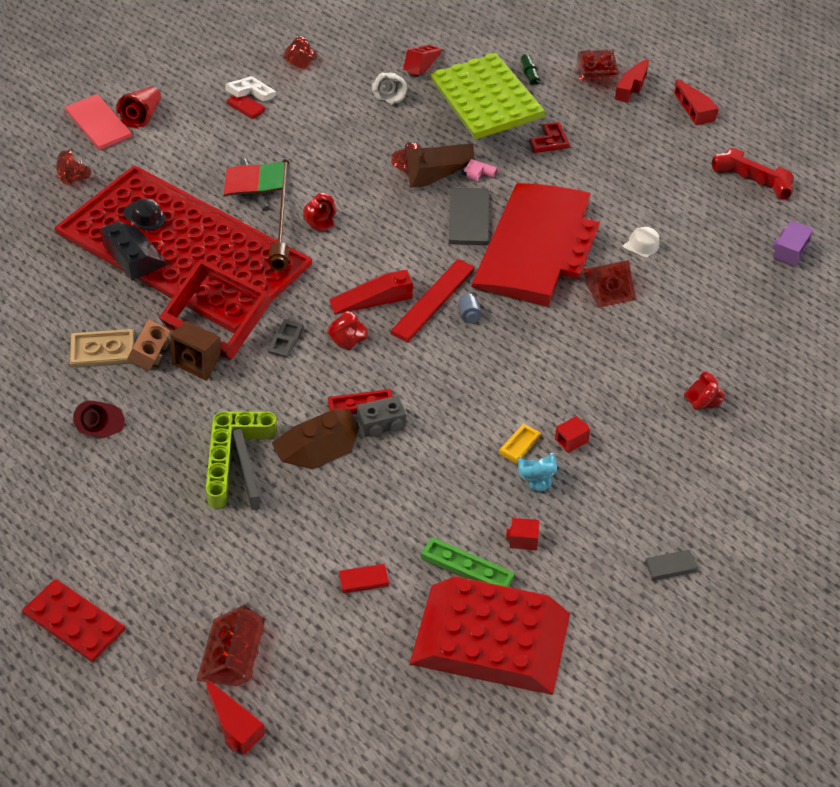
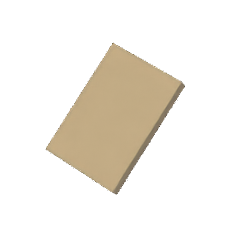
(101, 347)

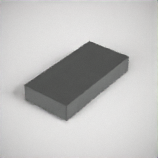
(671, 565)

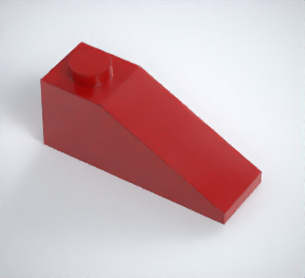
(420, 59)
(697, 104)
(238, 725)

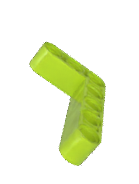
(253, 426)

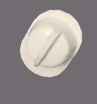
(643, 241)

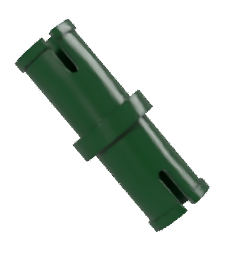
(530, 69)

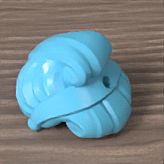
(538, 472)

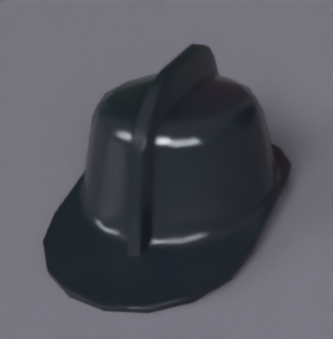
(145, 214)

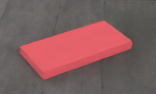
(98, 122)

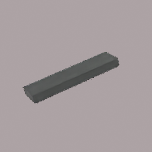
(246, 469)

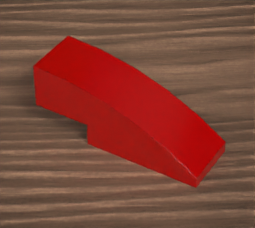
(632, 81)

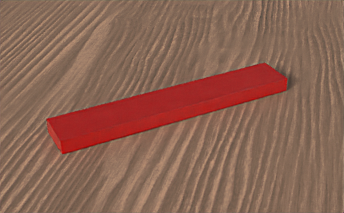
(432, 300)

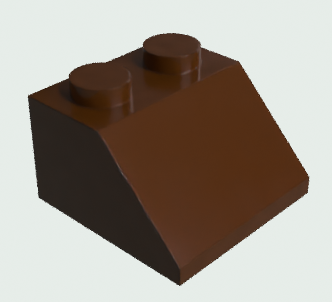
(195, 350)

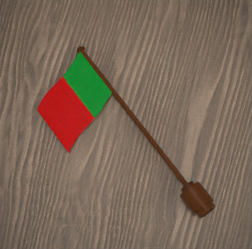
(262, 179)

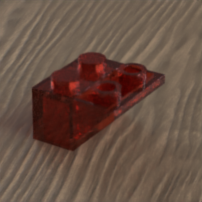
(596, 64)

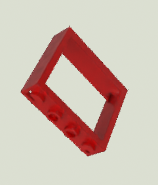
(202, 269)

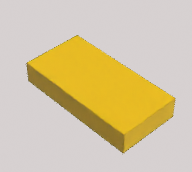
(520, 443)

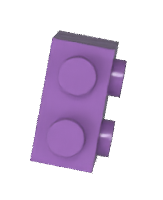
(792, 243)

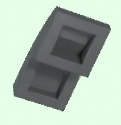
(287, 337)

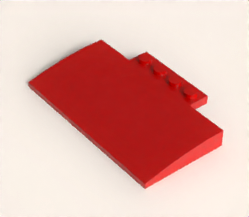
(537, 242)

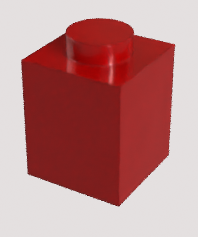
(572, 434)
(523, 533)

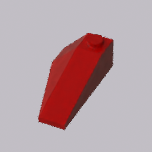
(378, 291)

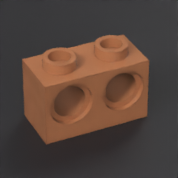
(149, 344)

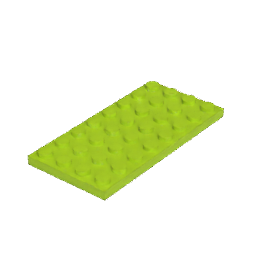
(487, 96)

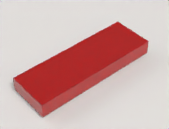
(352, 400)

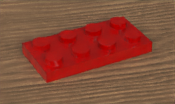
(73, 620)

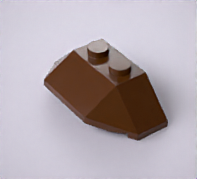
(318, 439)

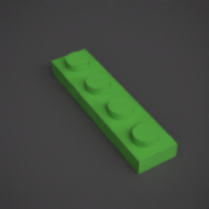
(465, 564)

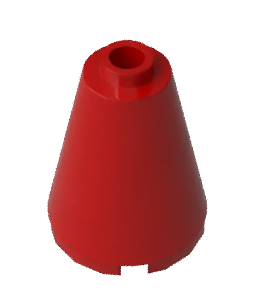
(138, 107)

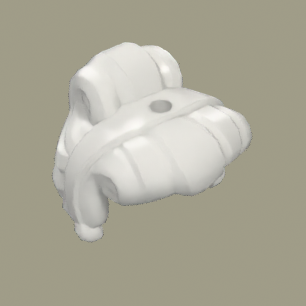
(394, 88)

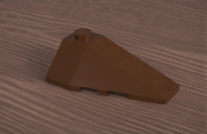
(435, 163)

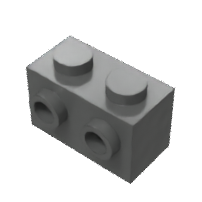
(381, 416)

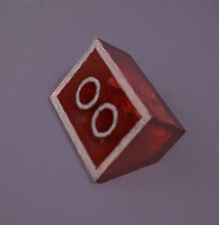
(232, 647)

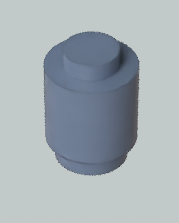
(469, 308)

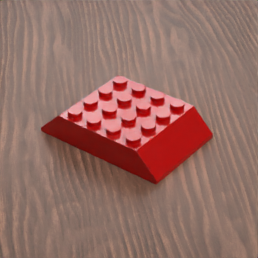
(492, 634)

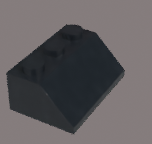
(131, 250)

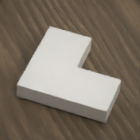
(250, 86)

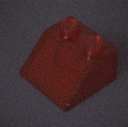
(610, 283)

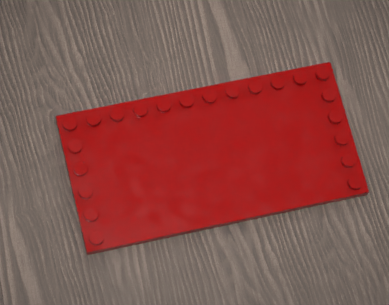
(189, 233)

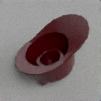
(104, 415)

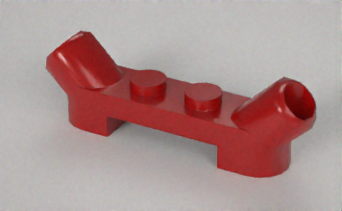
(733, 160)

